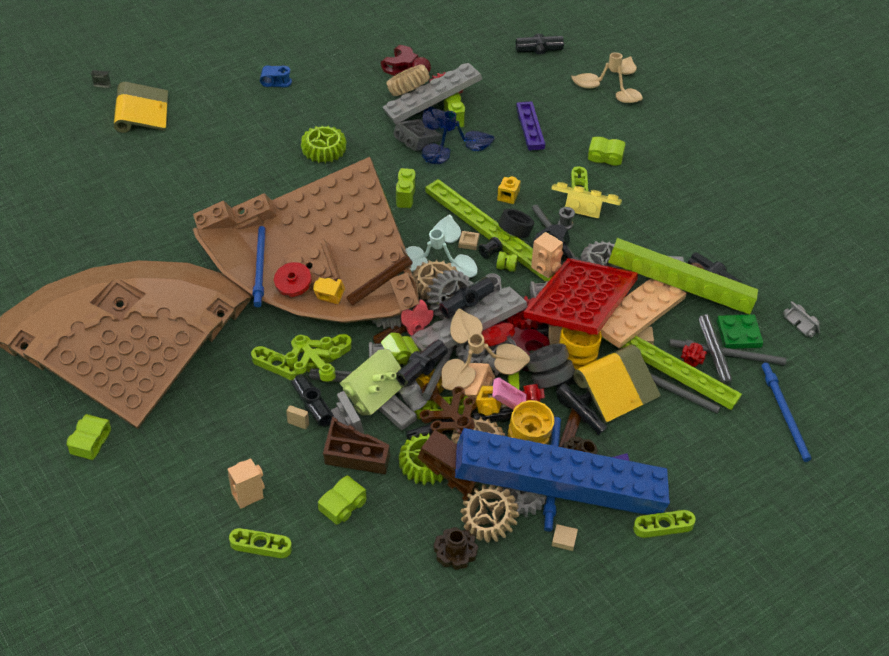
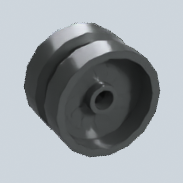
(550, 365)

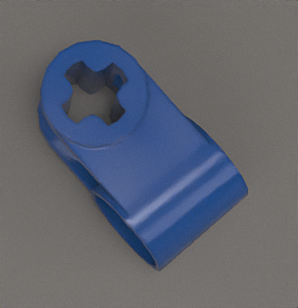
(274, 76)

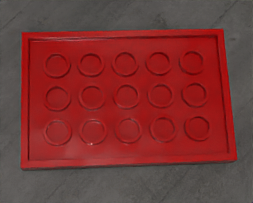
(581, 296)

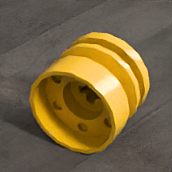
(581, 346)
(531, 422)

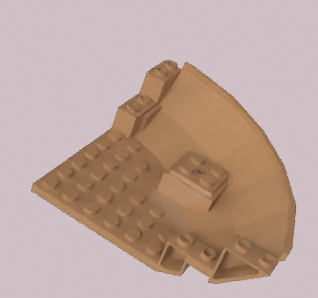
(334, 224)
(125, 352)

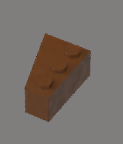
(355, 450)
(440, 457)

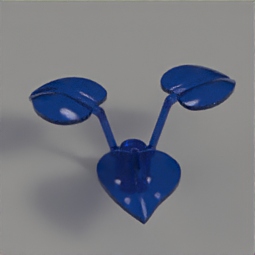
(437, 118)

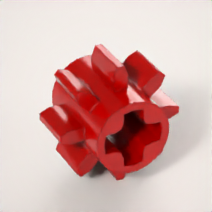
(693, 354)
(533, 392)

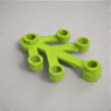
(303, 344)

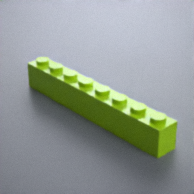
(683, 276)

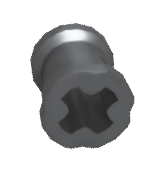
(567, 217)

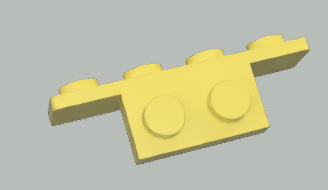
(585, 202)

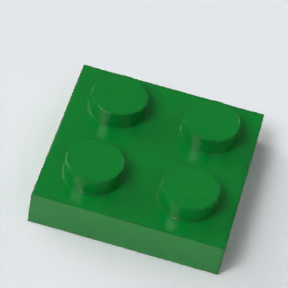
(739, 331)

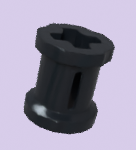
(482, 247)

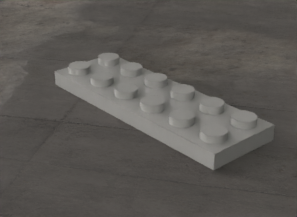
(432, 92)
(488, 310)

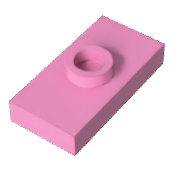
(507, 393)

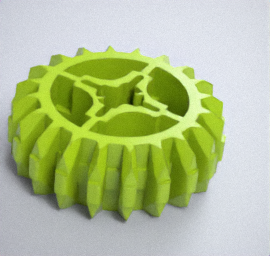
(323, 144)
(412, 465)

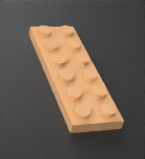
(640, 310)

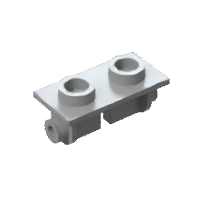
(808, 324)

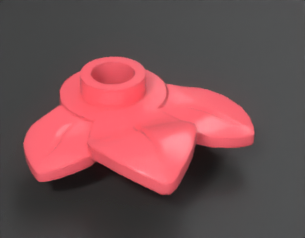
(419, 317)

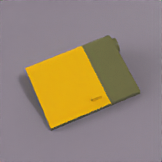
(140, 106)
(618, 382)

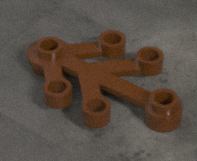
(450, 412)

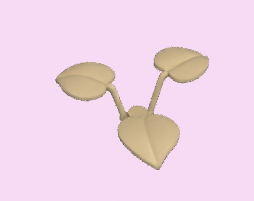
(618, 65)
(469, 328)

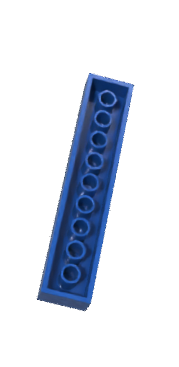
(561, 472)

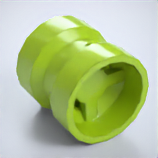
(510, 264)

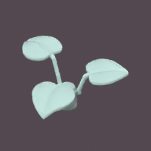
(449, 232)

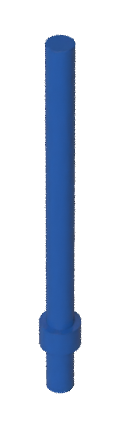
(258, 289)
(772, 381)
(550, 508)

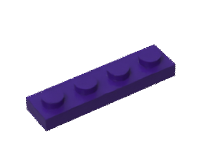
(530, 125)

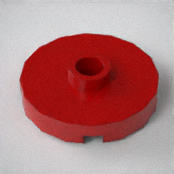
(296, 285)
(498, 333)

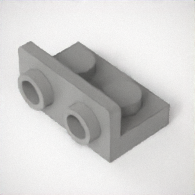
(346, 413)

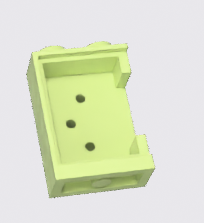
(373, 382)

